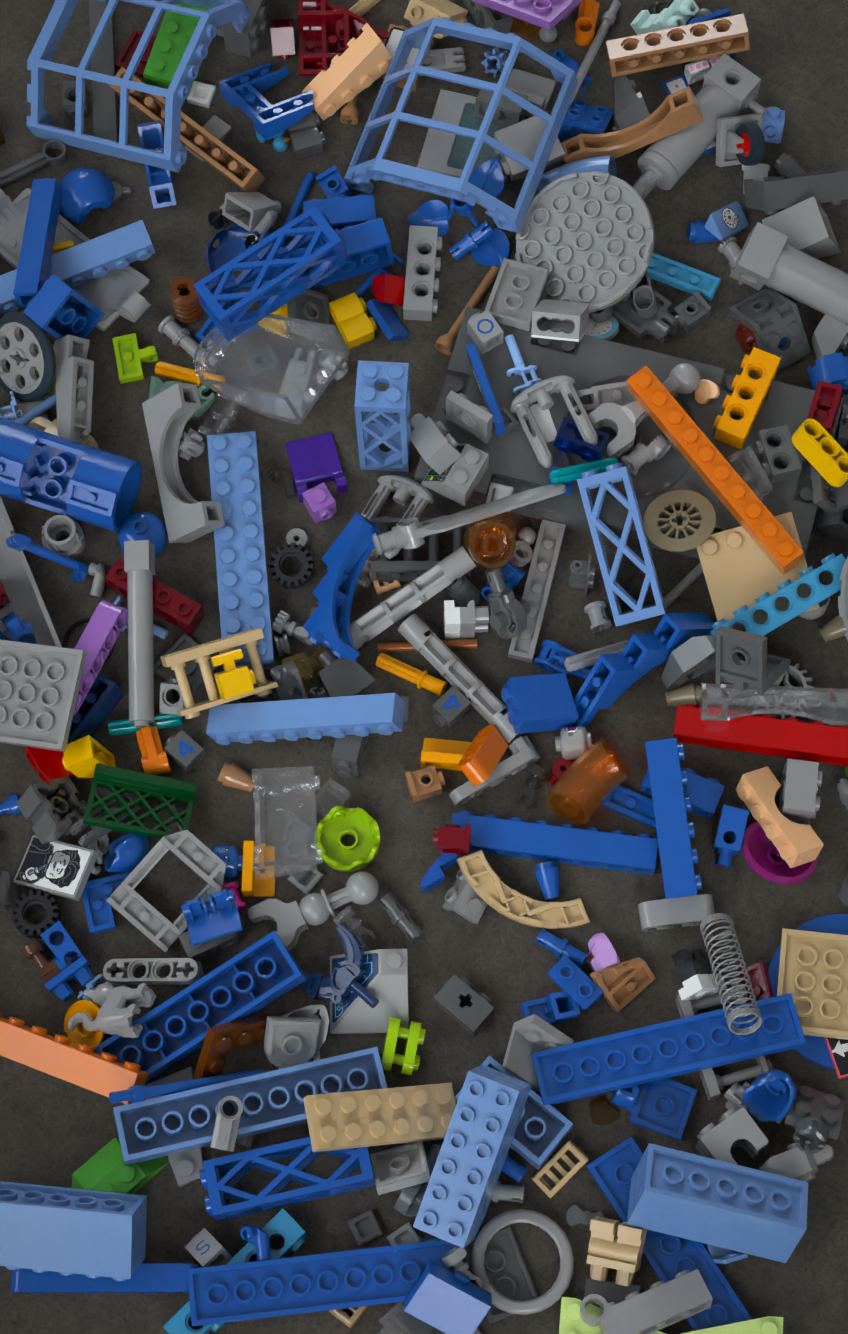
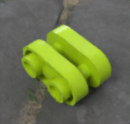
(414, 1036)

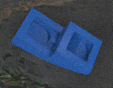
(435, 874)

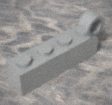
(652, 1309)

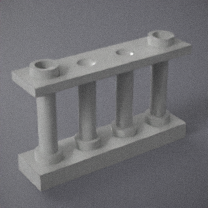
(711, 1082)

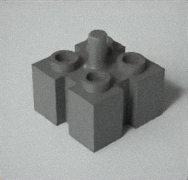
(52, 808)

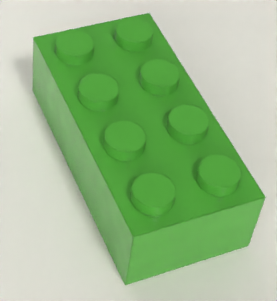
(170, 47)

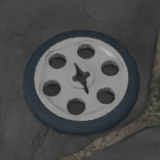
(44, 361)

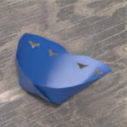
(229, 246)

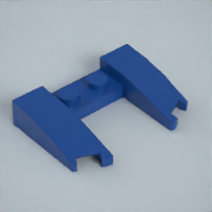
(267, 119)

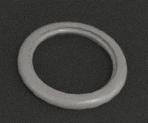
(561, 1241)

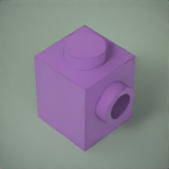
(319, 503)

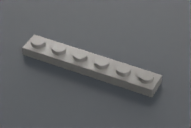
(538, 588)

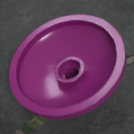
(760, 852)

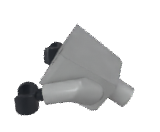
(248, 210)

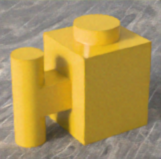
(234, 679)

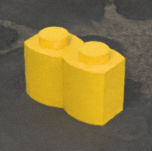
(352, 320)

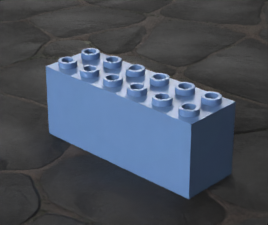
(472, 1155)
(718, 1203)
(72, 1230)

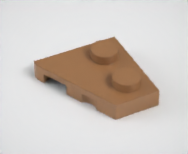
(623, 981)

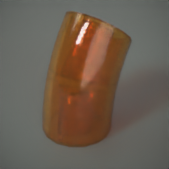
(491, 540)
(587, 783)

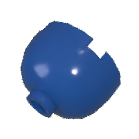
(143, 527)

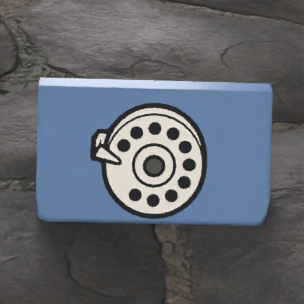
(727, 221)

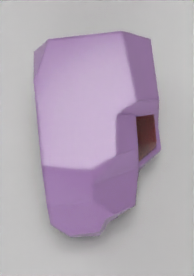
(601, 952)

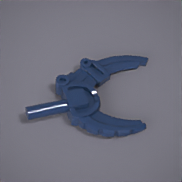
(343, 977)

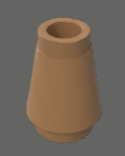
(235, 777)

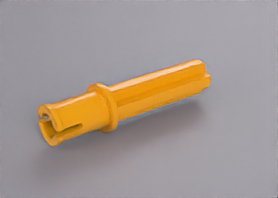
(177, 373)
(411, 674)

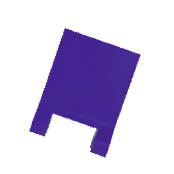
(315, 462)

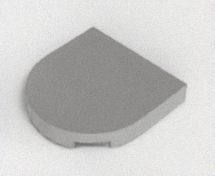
(291, 1040)

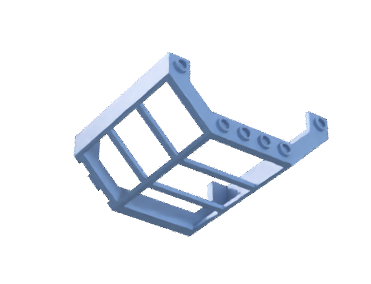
(420, 37)
(39, 61)

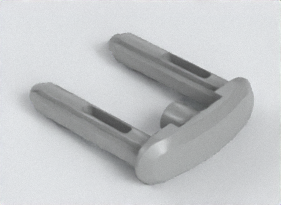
(541, 393)
(403, 489)

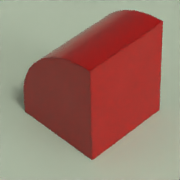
(389, 289)

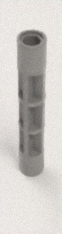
(411, 596)
(458, 675)

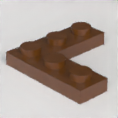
(228, 1037)

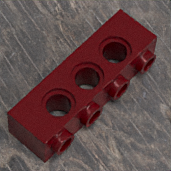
(166, 601)

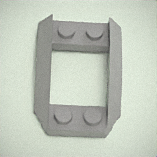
(144, 915)

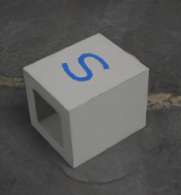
(207, 1250)

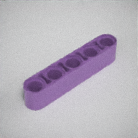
(97, 642)

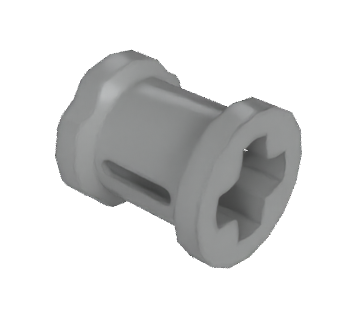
(597, 616)

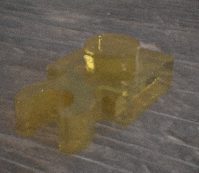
(304, 664)

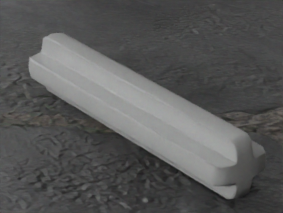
(590, 657)

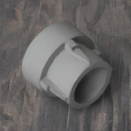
(63, 526)

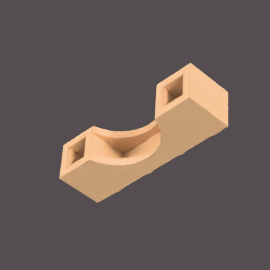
(794, 841)

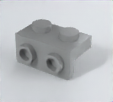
(464, 900)

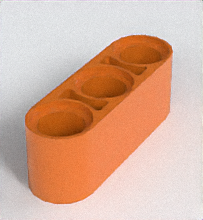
(483, 755)

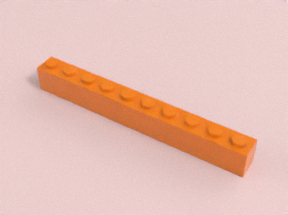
(715, 470)

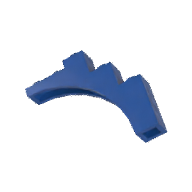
(335, 591)

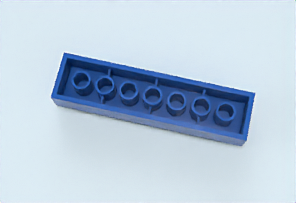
(220, 997)

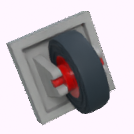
(739, 140)

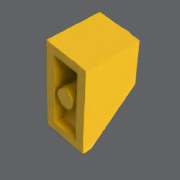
(83, 756)

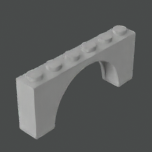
(165, 420)

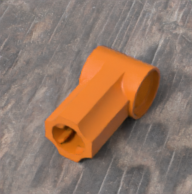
(586, 22)
(153, 757)

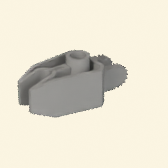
(797, 1163)

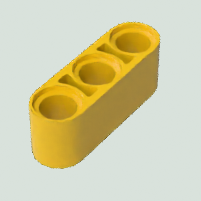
(822, 452)

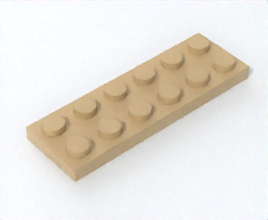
(379, 1116)

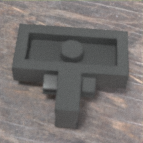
(842, 432)

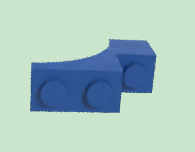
(158, 179)

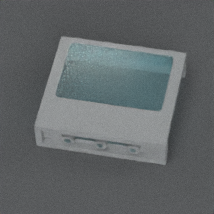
(448, 152)

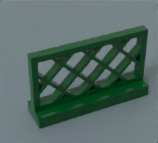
(139, 785)

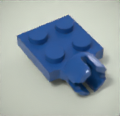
(658, 1106)

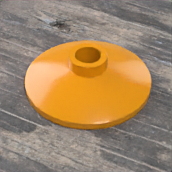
(81, 1035)

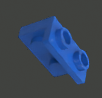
(575, 983)

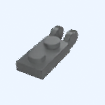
(97, 832)

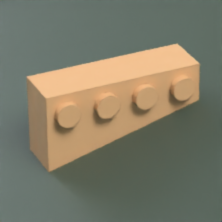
(349, 73)

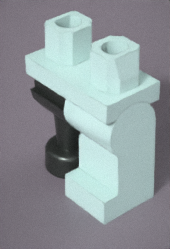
(664, 16)

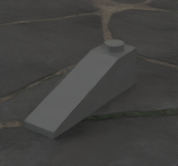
(628, 105)

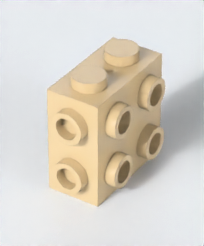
(423, 10)

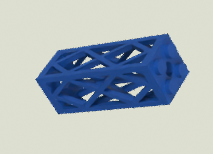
(325, 258)
(263, 1159)

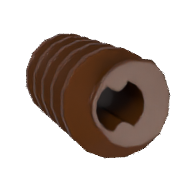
(185, 300)

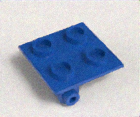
(213, 917)

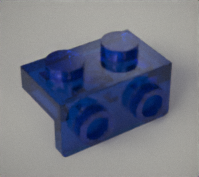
(570, 441)

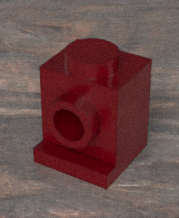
(452, 839)

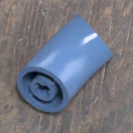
(601, 164)

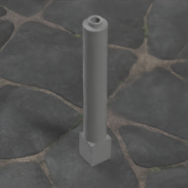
(140, 568)

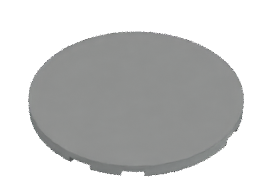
(590, 237)

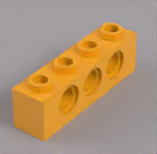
(736, 431)

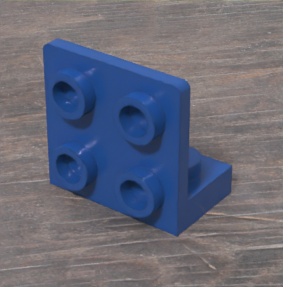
(584, 120)

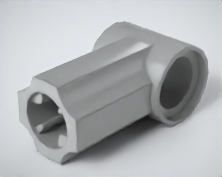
(226, 1126)

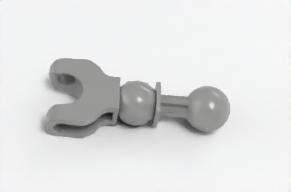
(314, 907)

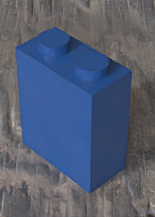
(539, 703)

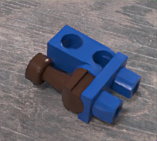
(63, 968)

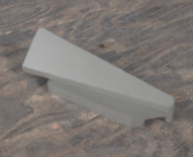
(73, 387)

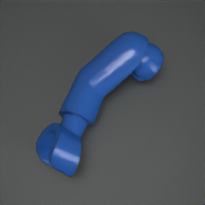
(573, 64)

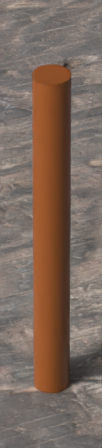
(406, 646)

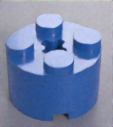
(830, 369)

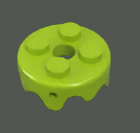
(346, 821)

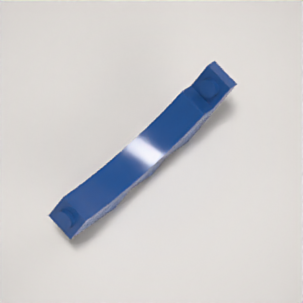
(643, 652)

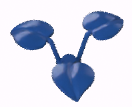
(436, 214)

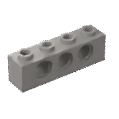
(420, 240)

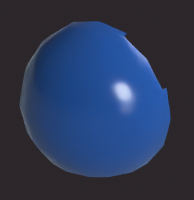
(83, 191)

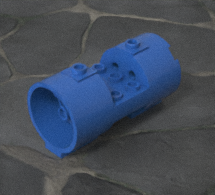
(67, 476)

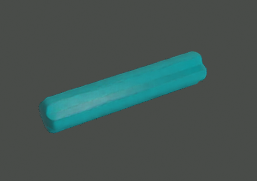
(574, 472)
(162, 720)

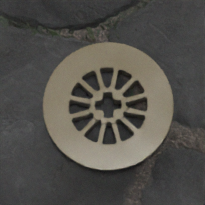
(669, 501)

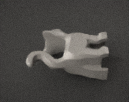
(116, 1009)

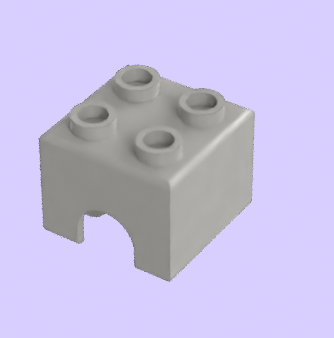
(734, 1130)

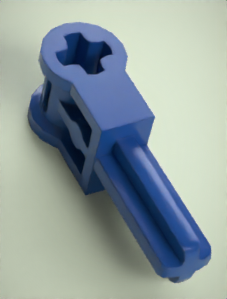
(555, 662)

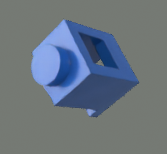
(333, 183)

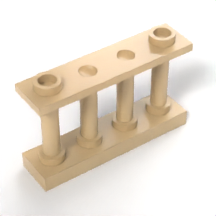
(201, 654)

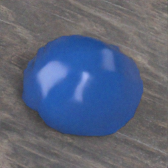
(126, 853)
(770, 1096)

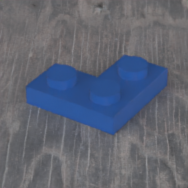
(97, 909)

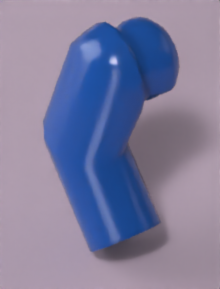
(259, 1239)

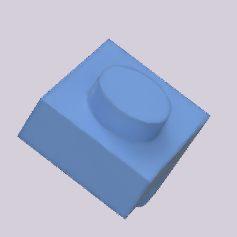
(773, 124)

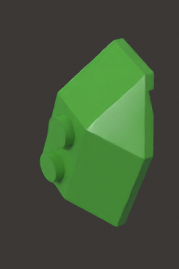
(107, 1171)

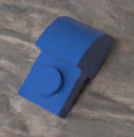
(553, 1009)

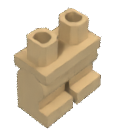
(616, 1248)

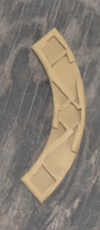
(516, 905)

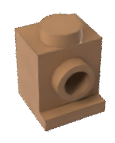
(423, 791)

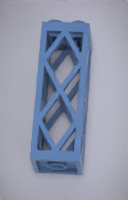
(373, 402)
(604, 480)

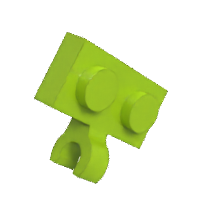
(130, 357)

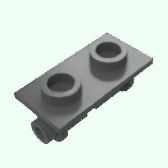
(581, 574)

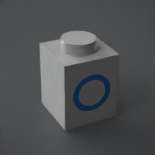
(484, 331)

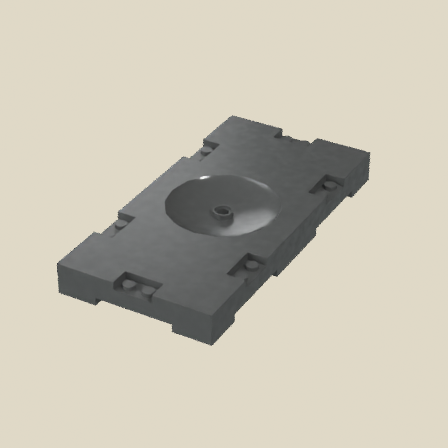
(606, 362)

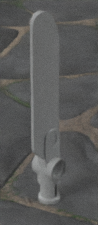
(411, 533)

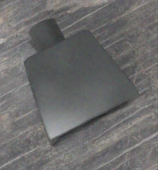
(343, 676)

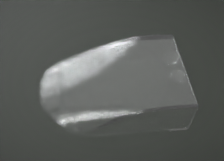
(273, 366)

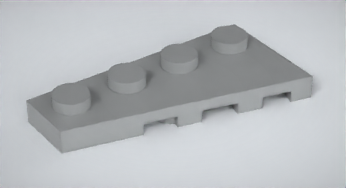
(187, 1163)

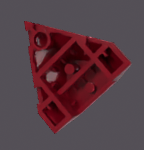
(325, 33)

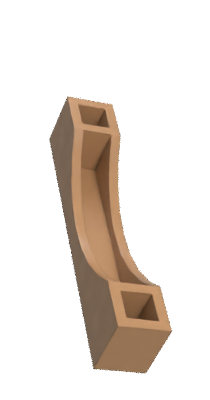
(673, 115)

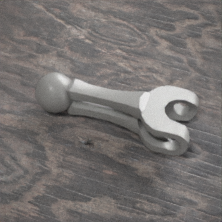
(624, 419)

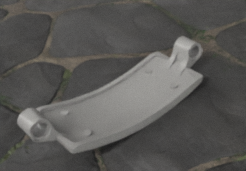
(114, 293)

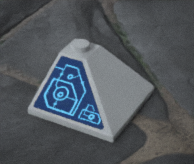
(384, 978)

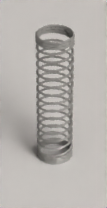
(738, 1011)

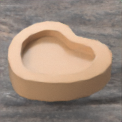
(706, 391)

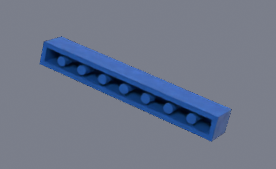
(560, 843)

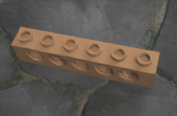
(678, 45)

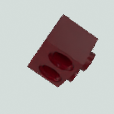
(826, 404)

